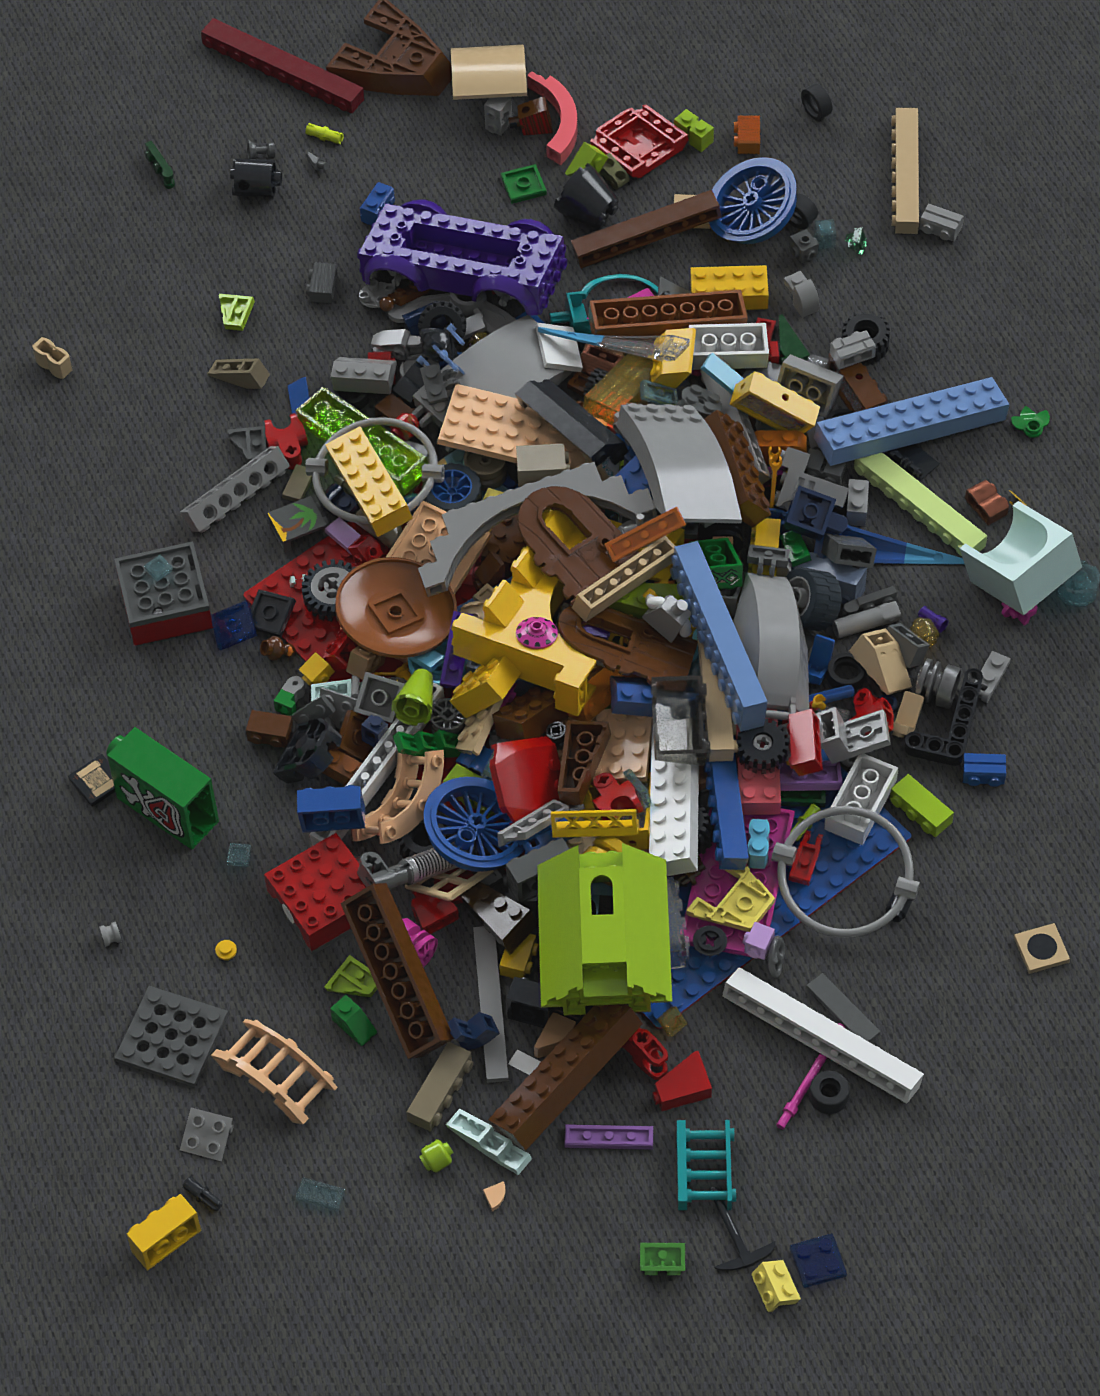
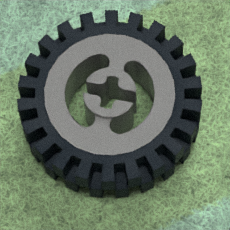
(328, 577)

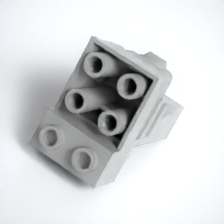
(795, 464)

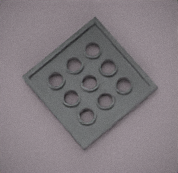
(177, 1048)

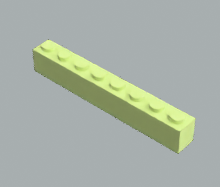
(920, 502)

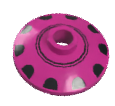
(536, 632)

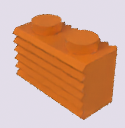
(747, 134)

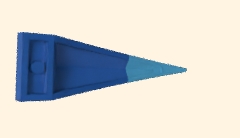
(895, 551)

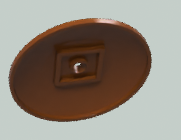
(386, 586)

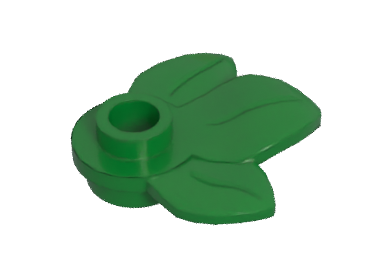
(1030, 420)

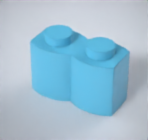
(758, 843)

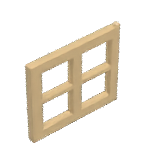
(464, 884)

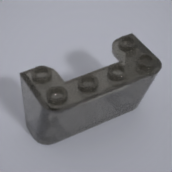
(679, 720)

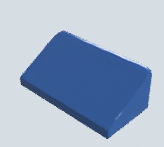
(298, 393)

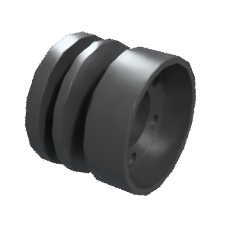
(938, 683)

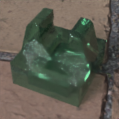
(857, 240)

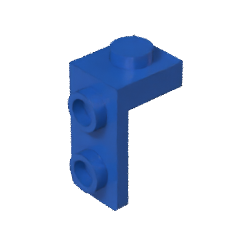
(820, 658)

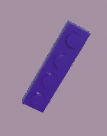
(453, 664)

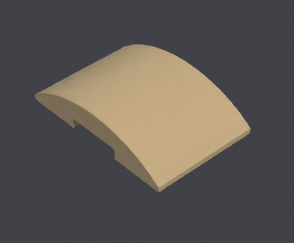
(488, 72)

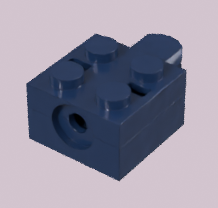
(812, 514)

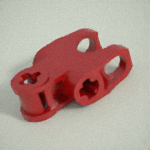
(287, 439)
(866, 703)
(615, 796)
(644, 1048)

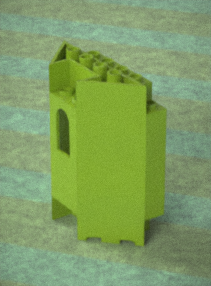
(607, 955)

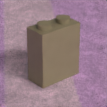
(540, 461)

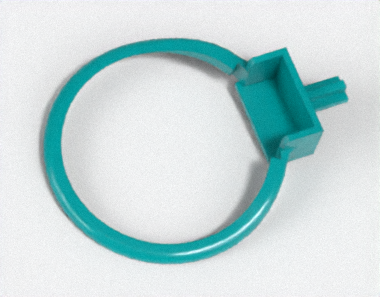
(575, 310)

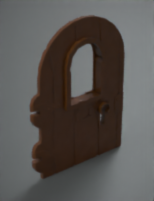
(586, 560)
(647, 650)

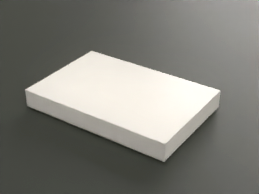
(558, 351)

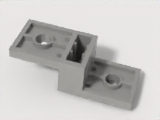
(847, 739)

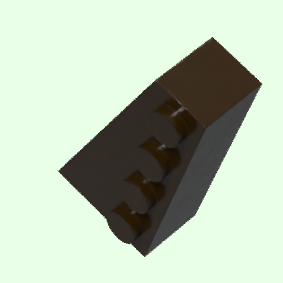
(500, 915)

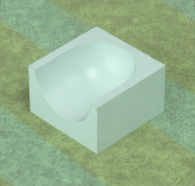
(1027, 562)

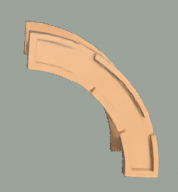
(390, 819)
(259, 1078)

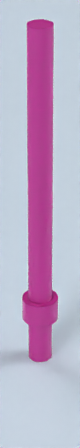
(792, 1107)

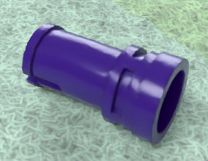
(939, 621)

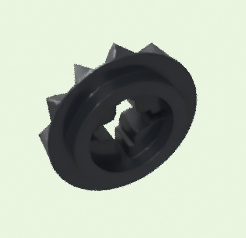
(711, 933)

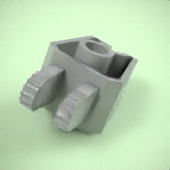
(398, 342)

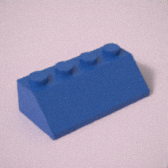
(630, 696)

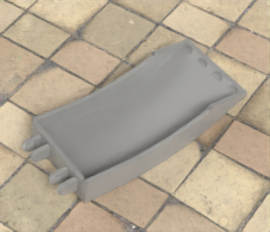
(494, 364)
(681, 461)

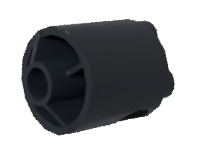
(255, 177)

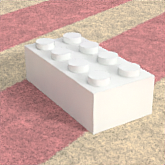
(738, 344)
(864, 787)

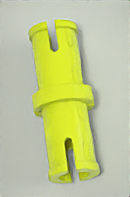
(324, 133)

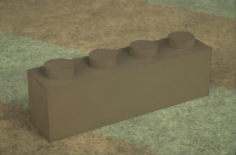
(439, 1086)

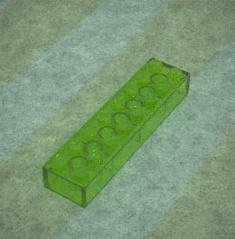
(327, 414)

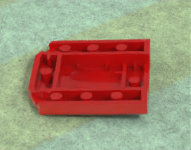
(640, 140)
(525, 775)

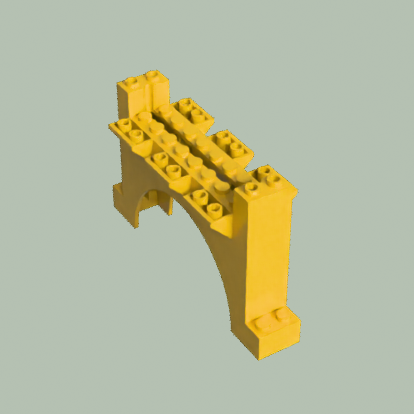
(529, 596)

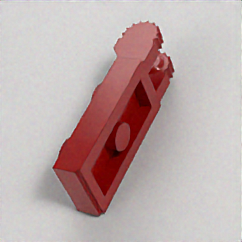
(805, 859)

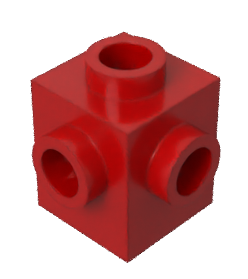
(365, 549)

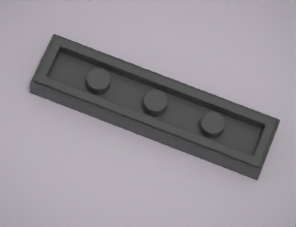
(842, 1008)

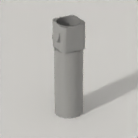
(866, 620)

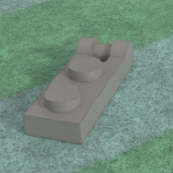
(992, 674)

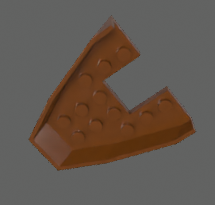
(404, 65)

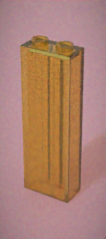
(618, 387)

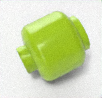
(436, 1155)

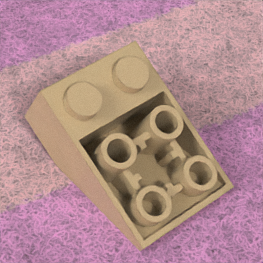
(882, 660)

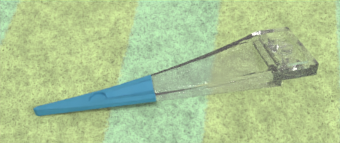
(653, 347)

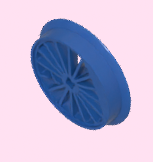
(755, 200)
(468, 825)

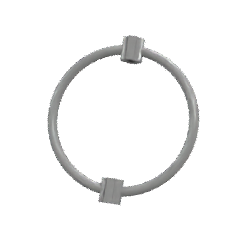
(320, 467)
(785, 855)

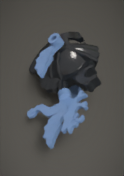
(439, 346)

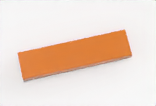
(645, 534)

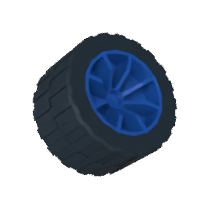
(457, 490)

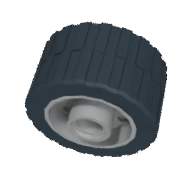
(816, 597)

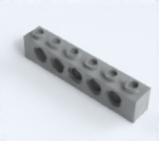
(194, 514)

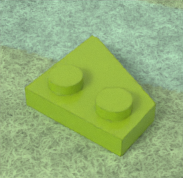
(235, 310)
(352, 979)

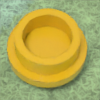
(226, 950)

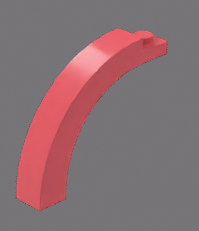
(564, 140)

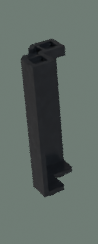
(572, 421)

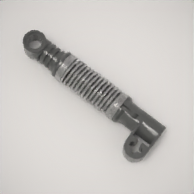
(408, 870)

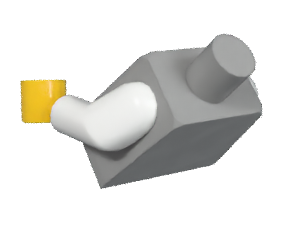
(668, 615)

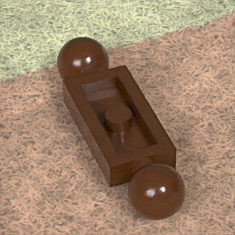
(401, 296)

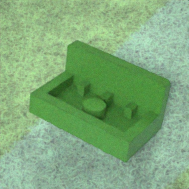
(662, 1257)

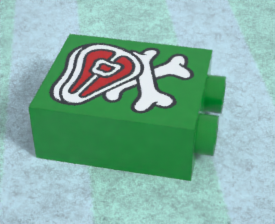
(162, 787)

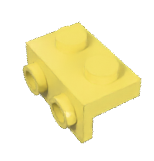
(775, 1284)

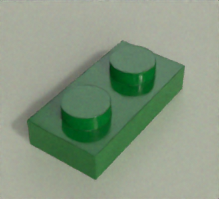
(798, 551)

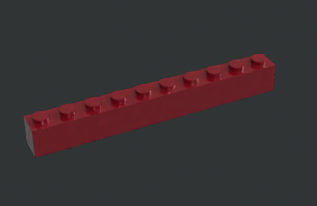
(282, 65)

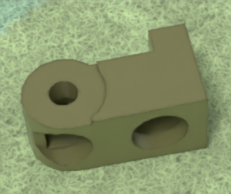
(614, 173)

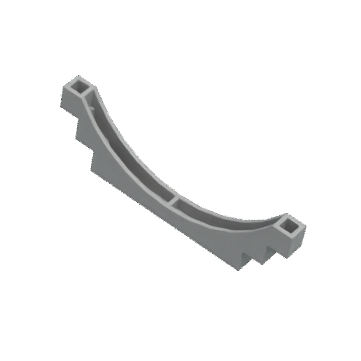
(471, 522)

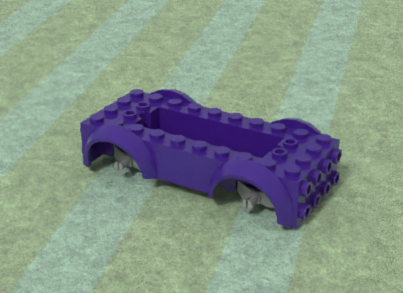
(465, 254)

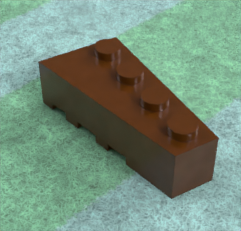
(580, 758)

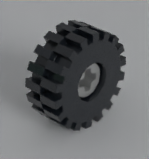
(766, 758)

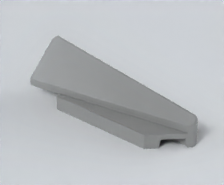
(533, 822)

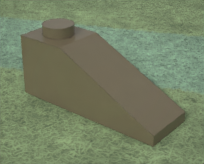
(240, 372)

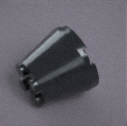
(587, 198)

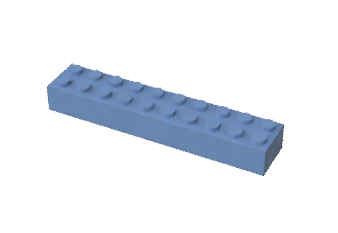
(911, 421)
(719, 636)

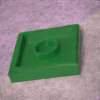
(523, 184)

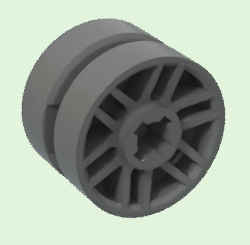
(446, 717)

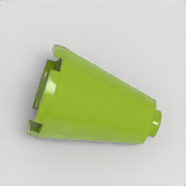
(415, 699)

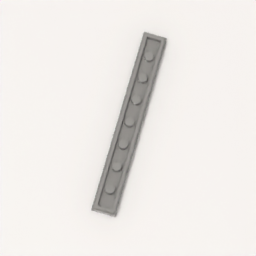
(491, 1003)

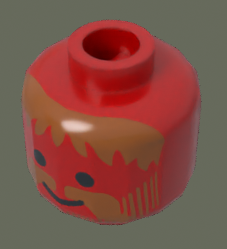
(401, 433)

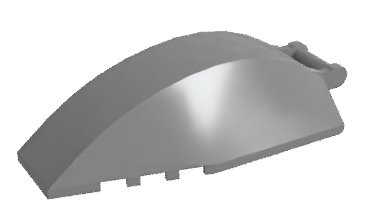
(774, 642)

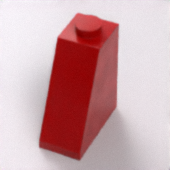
(683, 1084)

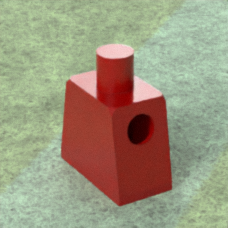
(433, 912)

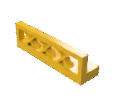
(594, 827)

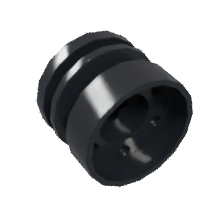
(725, 530)

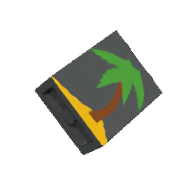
(296, 521)

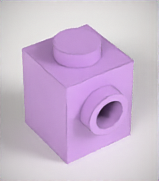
(758, 940)

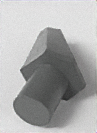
(317, 162)

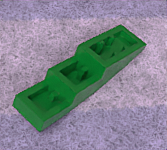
(424, 742)

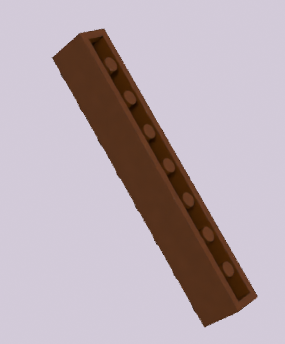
(646, 229)

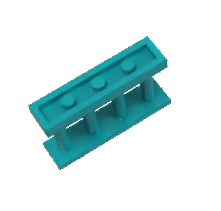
(686, 1175)

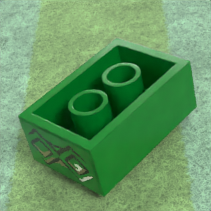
(722, 562)

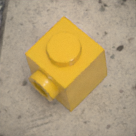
(316, 670)

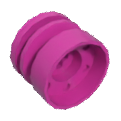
(422, 941)

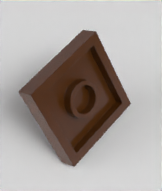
(352, 739)

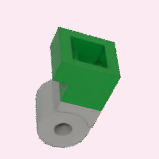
(288, 696)

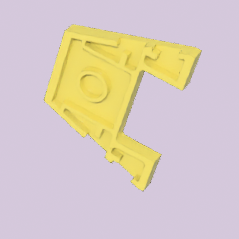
(741, 906)

